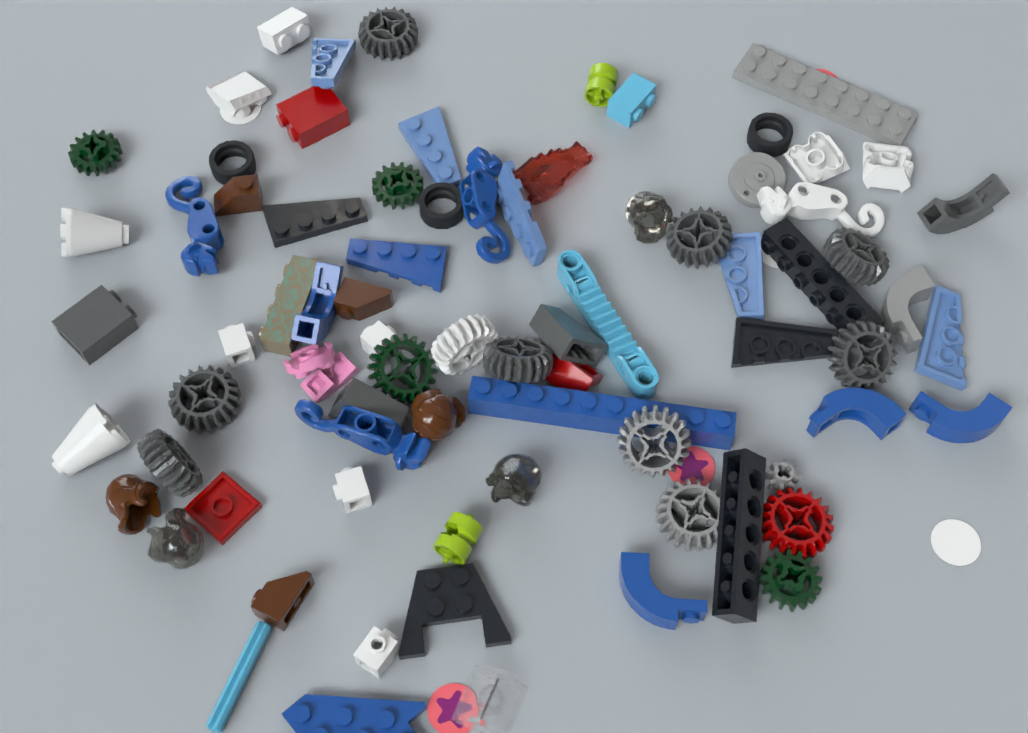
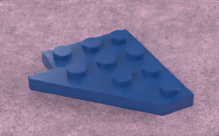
(352, 715)

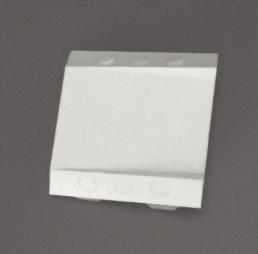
(238, 94)
(816, 159)
(887, 166)

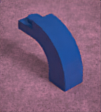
(319, 314)
(857, 404)
(960, 425)
(649, 601)

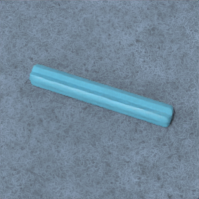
(238, 677)

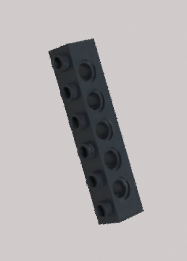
(792, 252)
(739, 537)

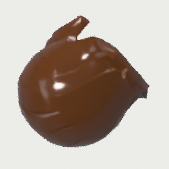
(436, 415)
(132, 501)

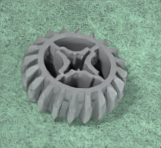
(642, 459)
(675, 502)

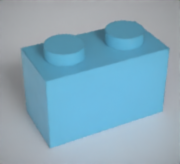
(631, 100)

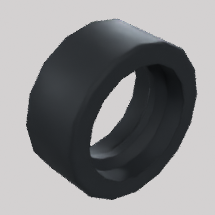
(770, 121)
(231, 149)
(441, 220)

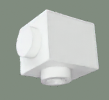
(374, 334)
(237, 344)
(352, 489)
(377, 651)

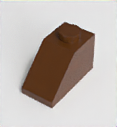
(239, 196)
(361, 300)
(282, 598)

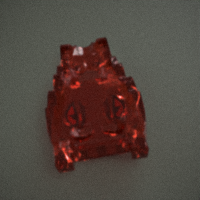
(548, 173)

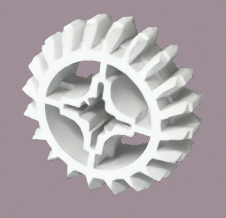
(463, 344)

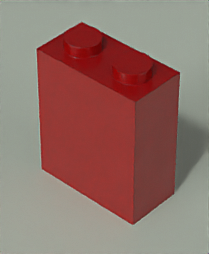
(312, 115)

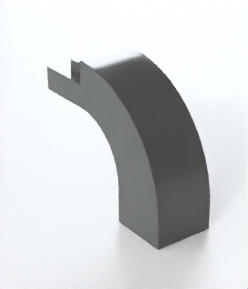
(952, 215)

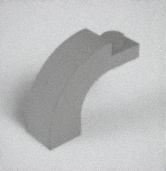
(905, 291)

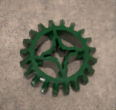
(396, 360)

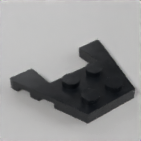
(448, 597)

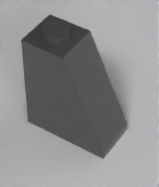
(567, 337)
(367, 398)

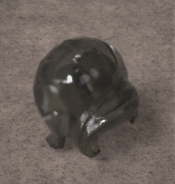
(648, 216)
(515, 478)
(177, 542)

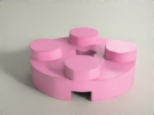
(309, 359)

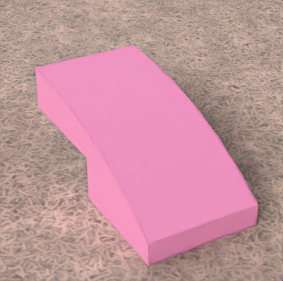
(326, 381)

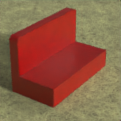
(573, 375)

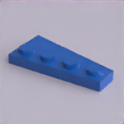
(408, 261)

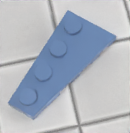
(329, 60)
(432, 146)
(518, 215)
(744, 275)
(942, 340)

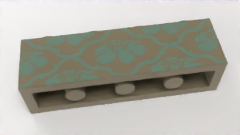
(290, 299)

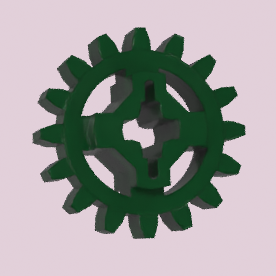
(95, 152)
(397, 185)
(787, 591)

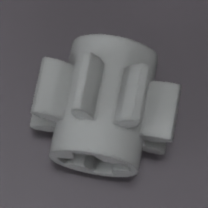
(782, 476)

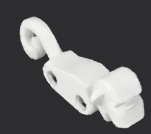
(816, 205)

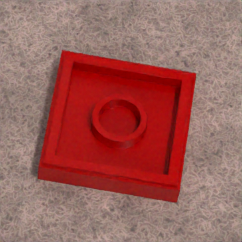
(222, 508)

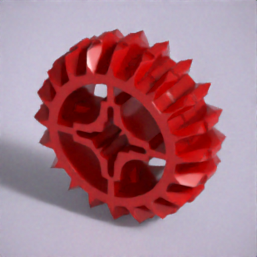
(784, 507)

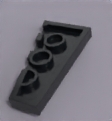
(305, 220)
(775, 342)

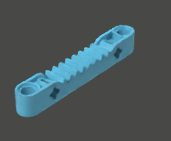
(603, 321)

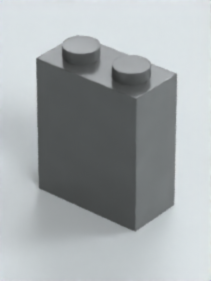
(96, 324)

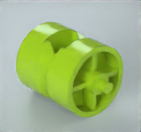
(601, 84)
(459, 535)

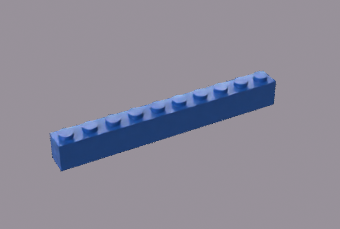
(592, 410)

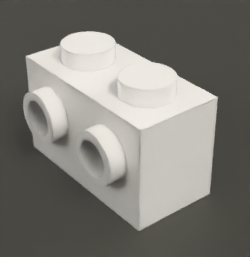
(285, 31)

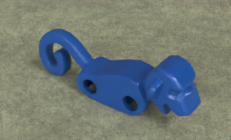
(481, 200)
(202, 227)
(369, 432)

